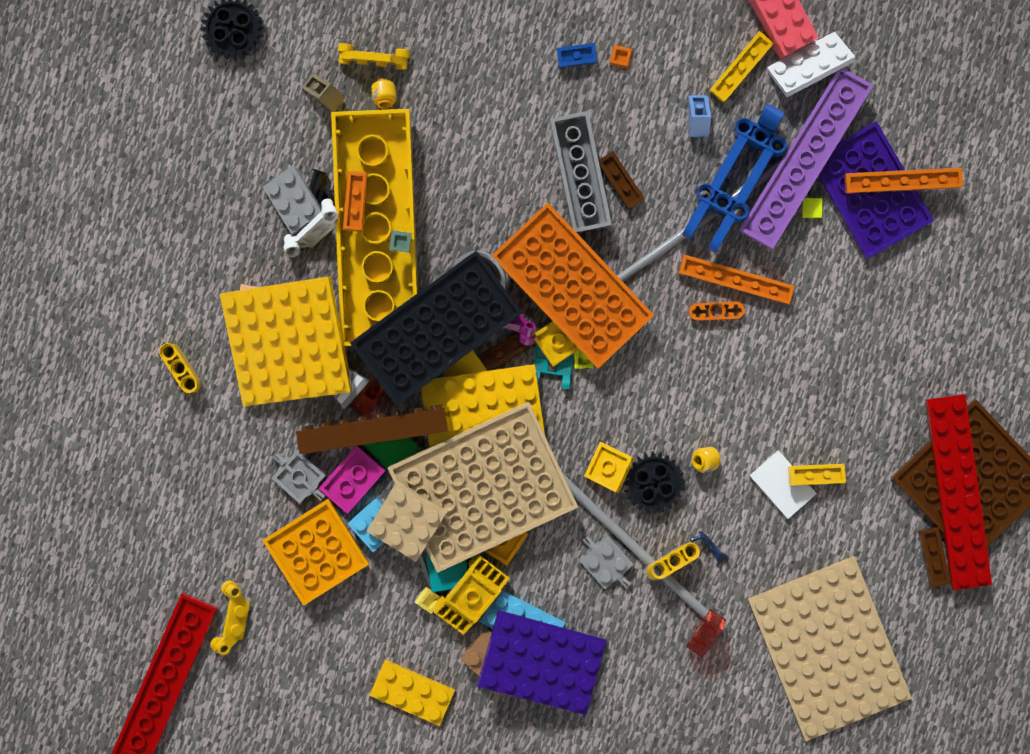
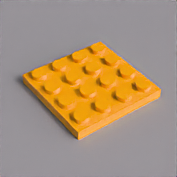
(316, 552)

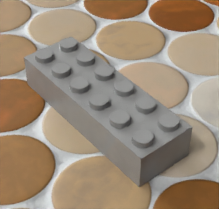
(580, 172)

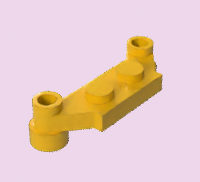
(347, 54)
(235, 619)

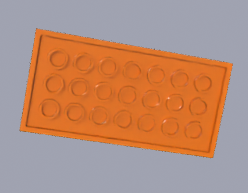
(572, 285)

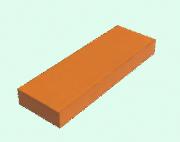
(355, 201)

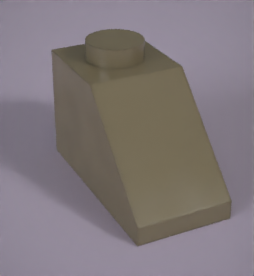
(323, 92)

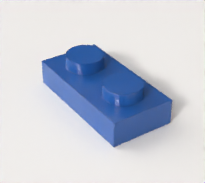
(576, 55)

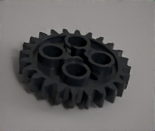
(228, 44)
(658, 499)

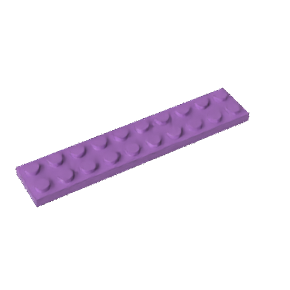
(806, 158)

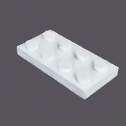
(811, 64)

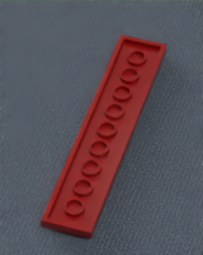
(958, 492)
(165, 676)

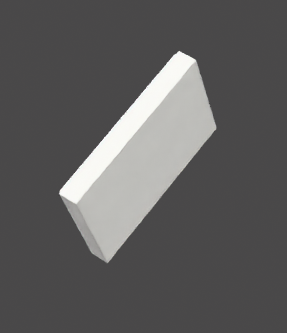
(774, 482)

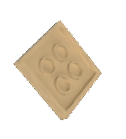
(406, 521)

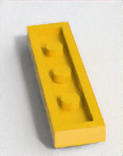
(741, 67)

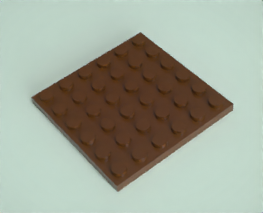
(1000, 470)

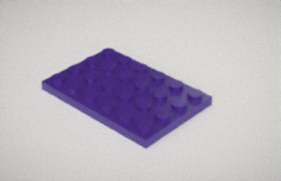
(874, 217)
(541, 662)

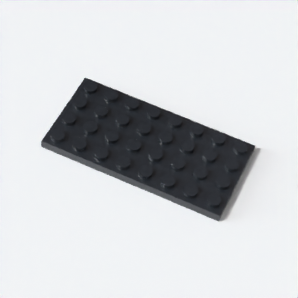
(436, 328)

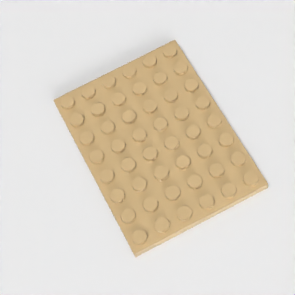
(490, 483)
(829, 648)

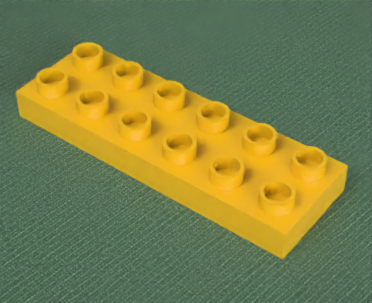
(369, 274)

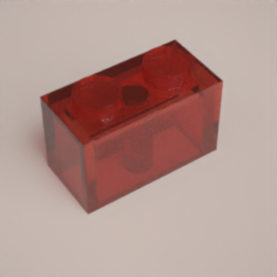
(706, 633)

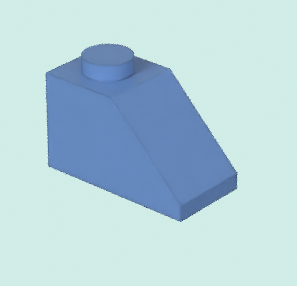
(699, 116)

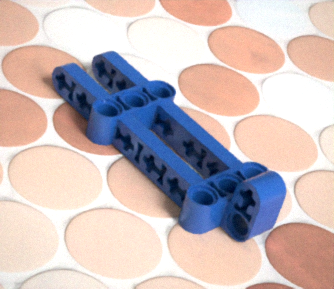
(765, 127)

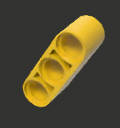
(172, 363)
(680, 557)

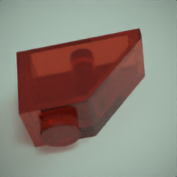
(368, 397)

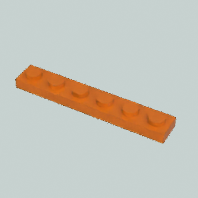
(903, 180)
(736, 279)

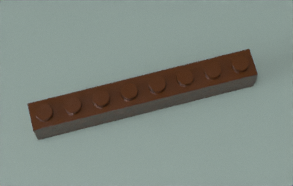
(374, 430)

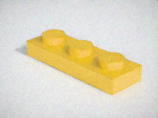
(816, 474)

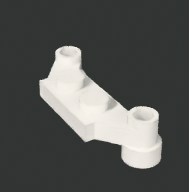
(313, 232)

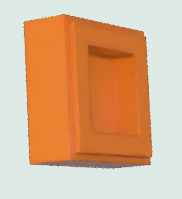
(620, 56)

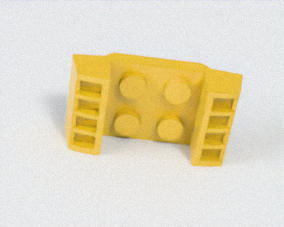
(471, 594)

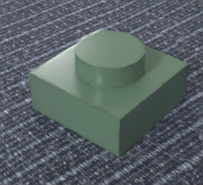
(400, 241)

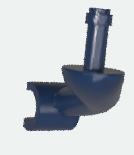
(710, 544)

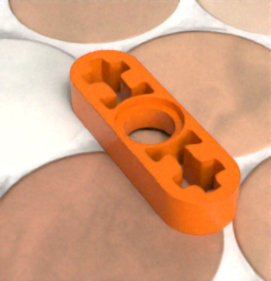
(730, 305)

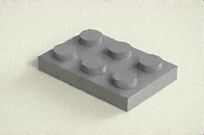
(293, 199)

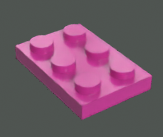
(352, 479)

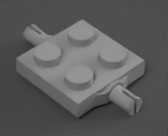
(298, 476)
(606, 562)

